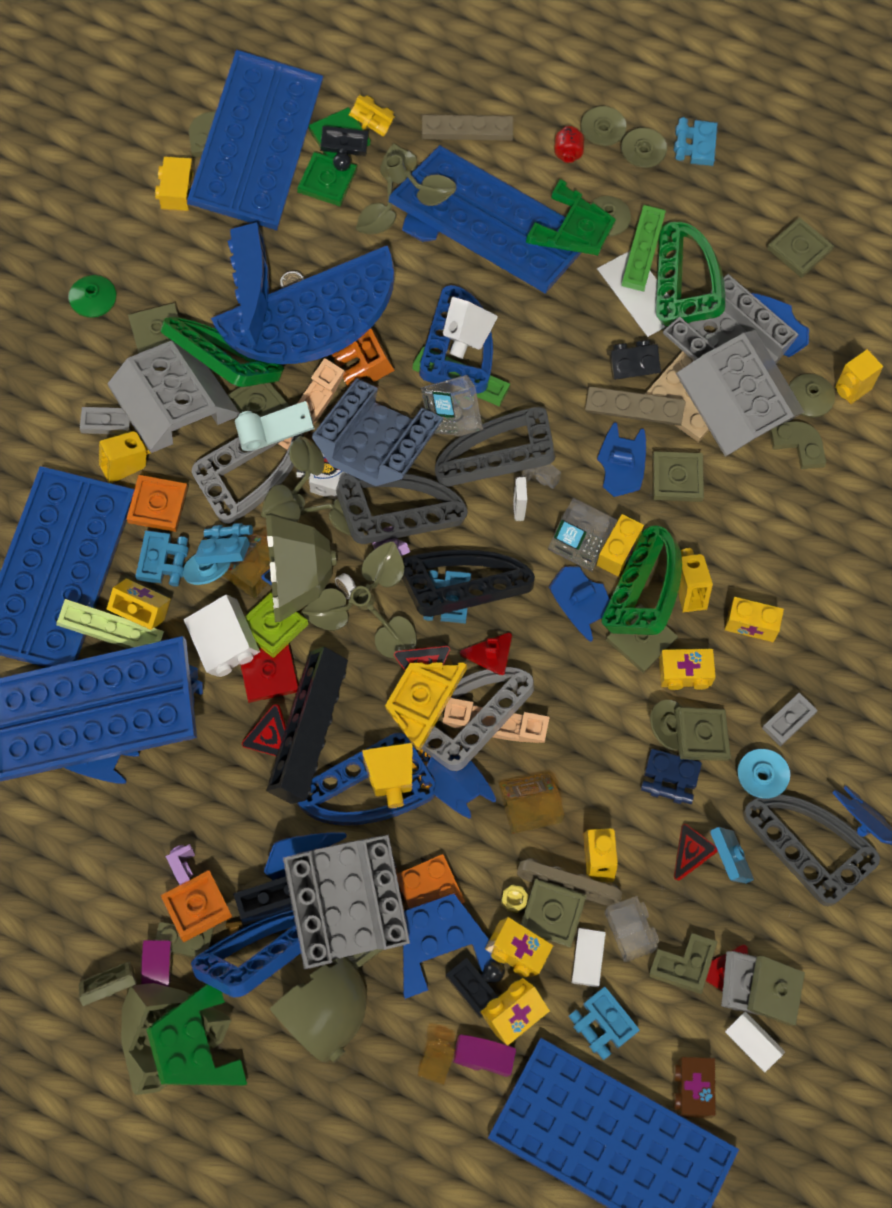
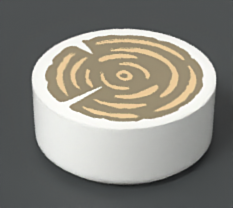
(290, 278)
(345, 584)

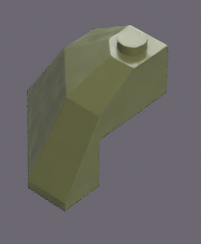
(298, 564)
(140, 1010)

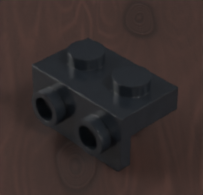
(634, 360)

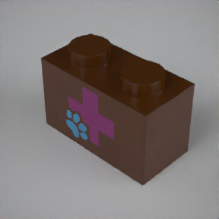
(695, 1087)

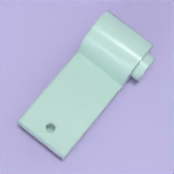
(262, 431)

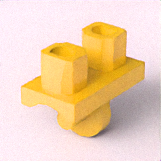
(372, 115)

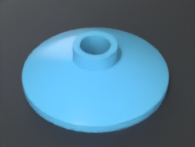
(203, 573)
(766, 763)

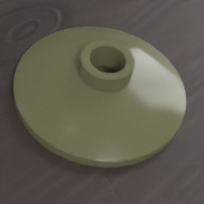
(605, 119)
(644, 140)
(619, 211)
(813, 404)
(664, 723)

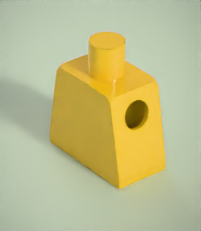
(122, 456)
(695, 582)
(390, 771)
(600, 853)

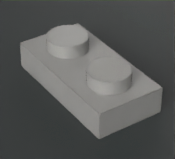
(104, 421)
(789, 719)

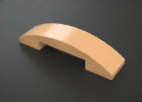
(320, 392)
(517, 728)

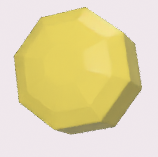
(514, 898)

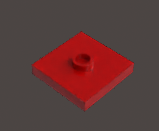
(269, 676)

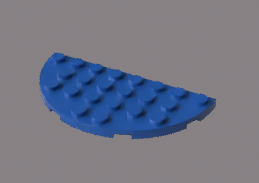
(318, 312)

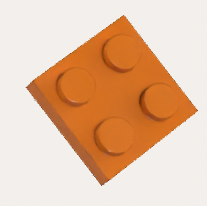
(157, 503)
(428, 882)
(196, 906)

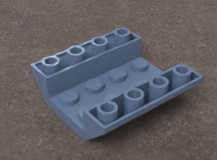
(371, 438)

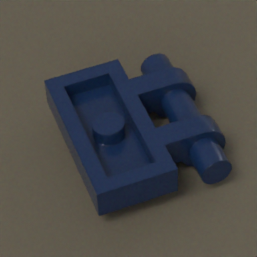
(674, 770)

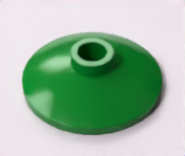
(92, 304)

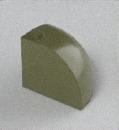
(326, 1010)

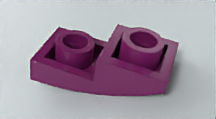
(156, 962)
(484, 1054)

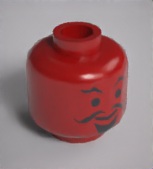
(569, 144)

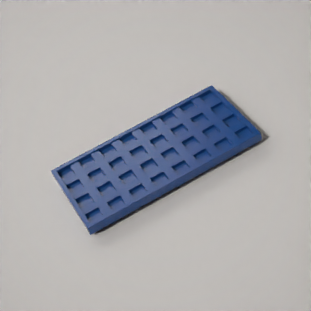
(608, 1137)

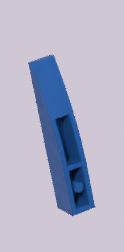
(250, 278)

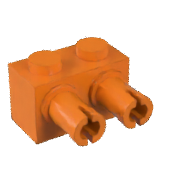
(372, 357)

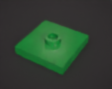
(341, 120)
(324, 181)

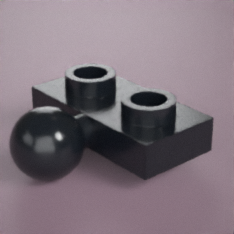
(343, 142)
(473, 986)

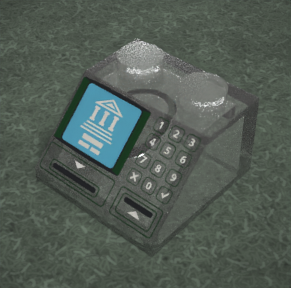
(456, 403)
(582, 534)

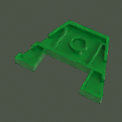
(583, 228)
(183, 1049)

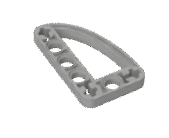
(238, 458)
(492, 708)

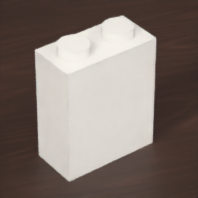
(222, 636)

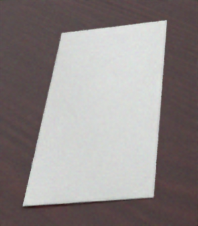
(639, 304)

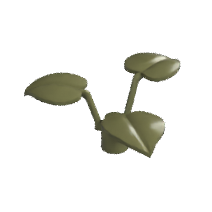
(395, 168)
(289, 504)
(382, 567)

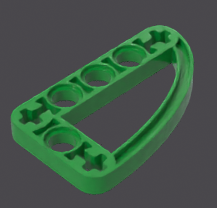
(676, 304)
(198, 340)
(619, 616)

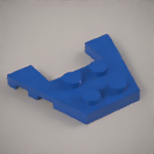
(436, 930)

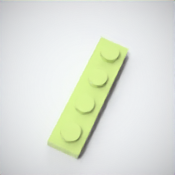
(105, 626)

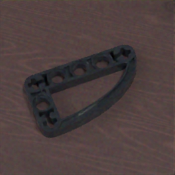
(517, 579)

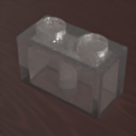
(632, 929)

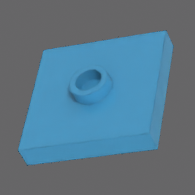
(732, 855)

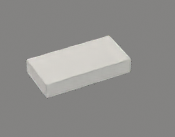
(520, 499)
(588, 957)
(755, 1041)

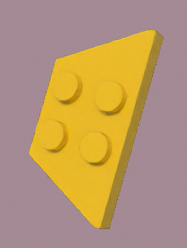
(422, 698)

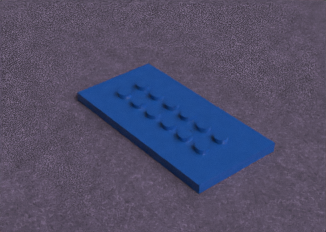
(255, 140)
(488, 219)
(58, 555)
(95, 708)

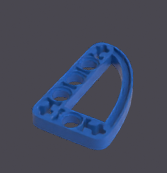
(443, 367)
(344, 782)
(243, 979)

